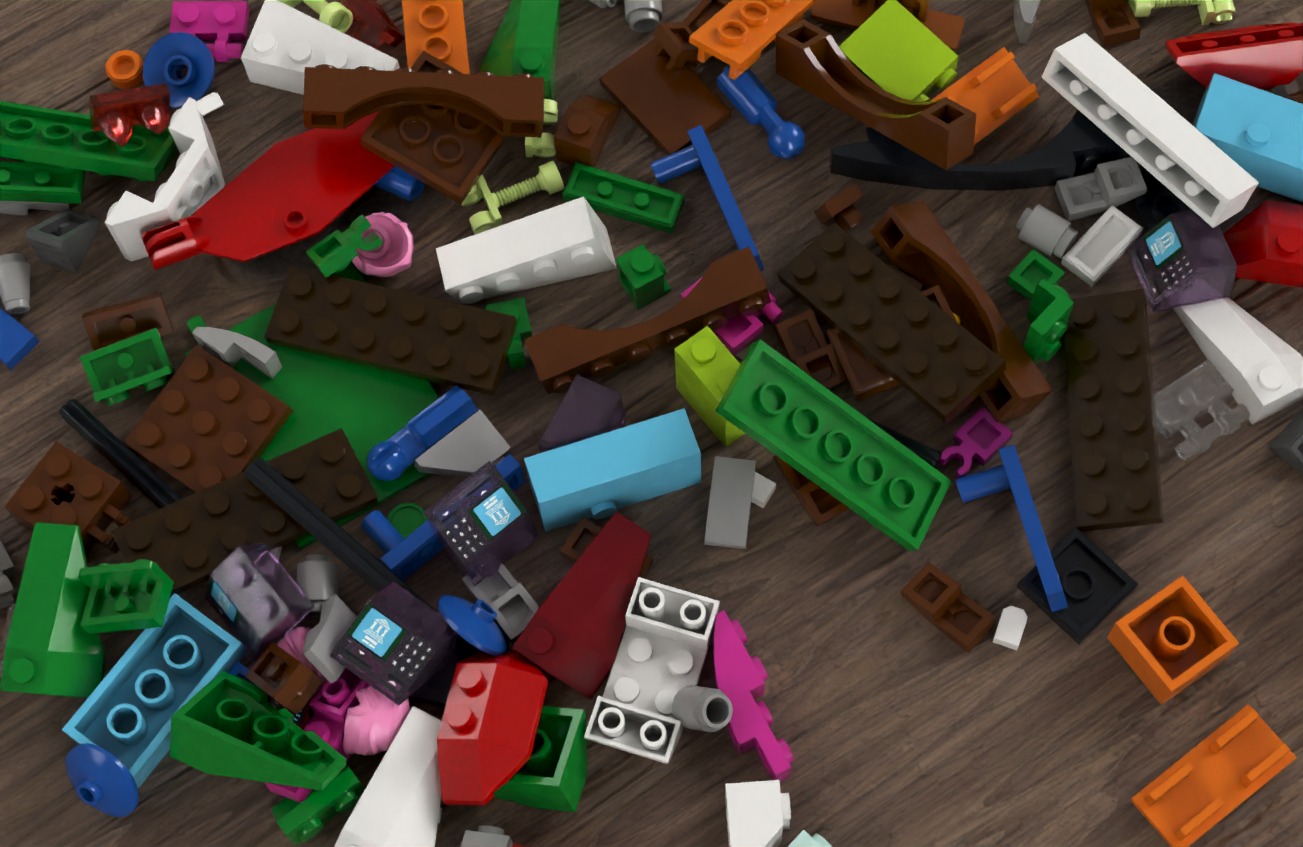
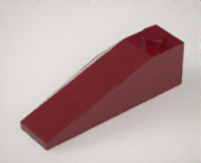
(584, 616)

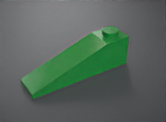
(45, 642)
(241, 735)

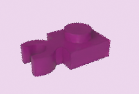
(977, 440)

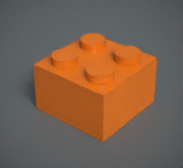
(1172, 640)

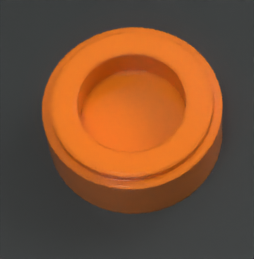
(125, 69)

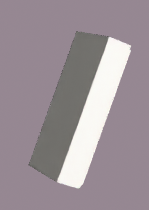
(1101, 246)

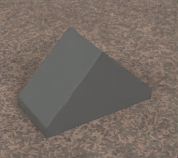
(63, 239)

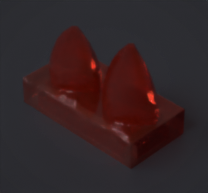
(376, 25)
(119, 110)

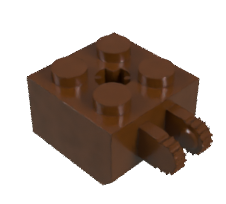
(71, 492)

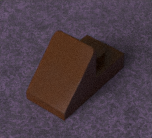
(284, 678)

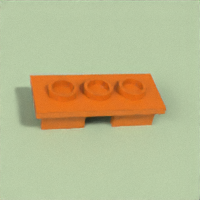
(744, 29)
(438, 30)
(993, 92)
(1213, 778)

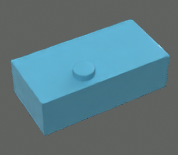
(1256, 132)
(614, 470)
(150, 683)

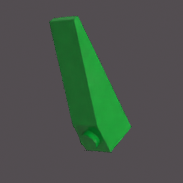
(527, 42)
(557, 763)

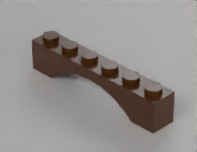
(342, 96)
(933, 129)
(923, 249)
(726, 290)

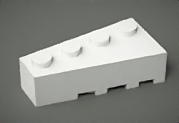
(289, 41)
(527, 253)

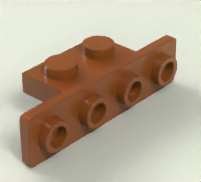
(855, 12)

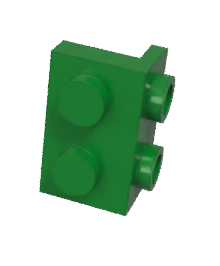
(1049, 318)
(126, 366)
(125, 596)
(307, 818)

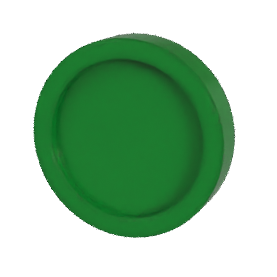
(407, 518)

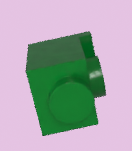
(642, 276)

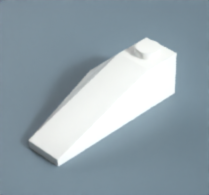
(1247, 355)
(403, 794)

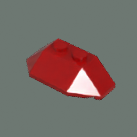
(1251, 55)
(1269, 244)
(488, 725)

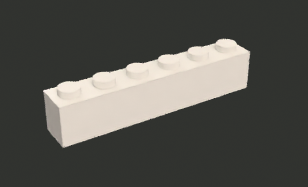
(1149, 130)

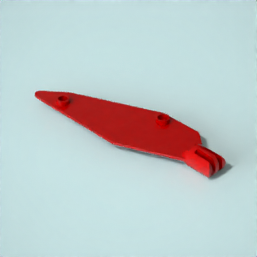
(276, 199)

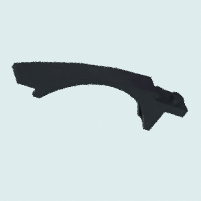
(885, 161)

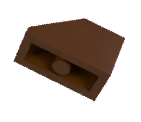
(585, 130)

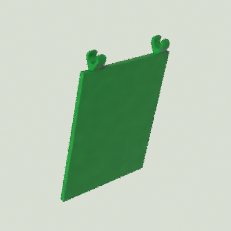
(332, 396)

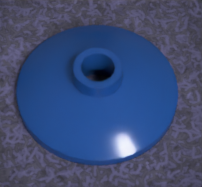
(170, 57)
(474, 623)
(102, 780)

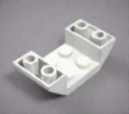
(188, 188)
(658, 656)

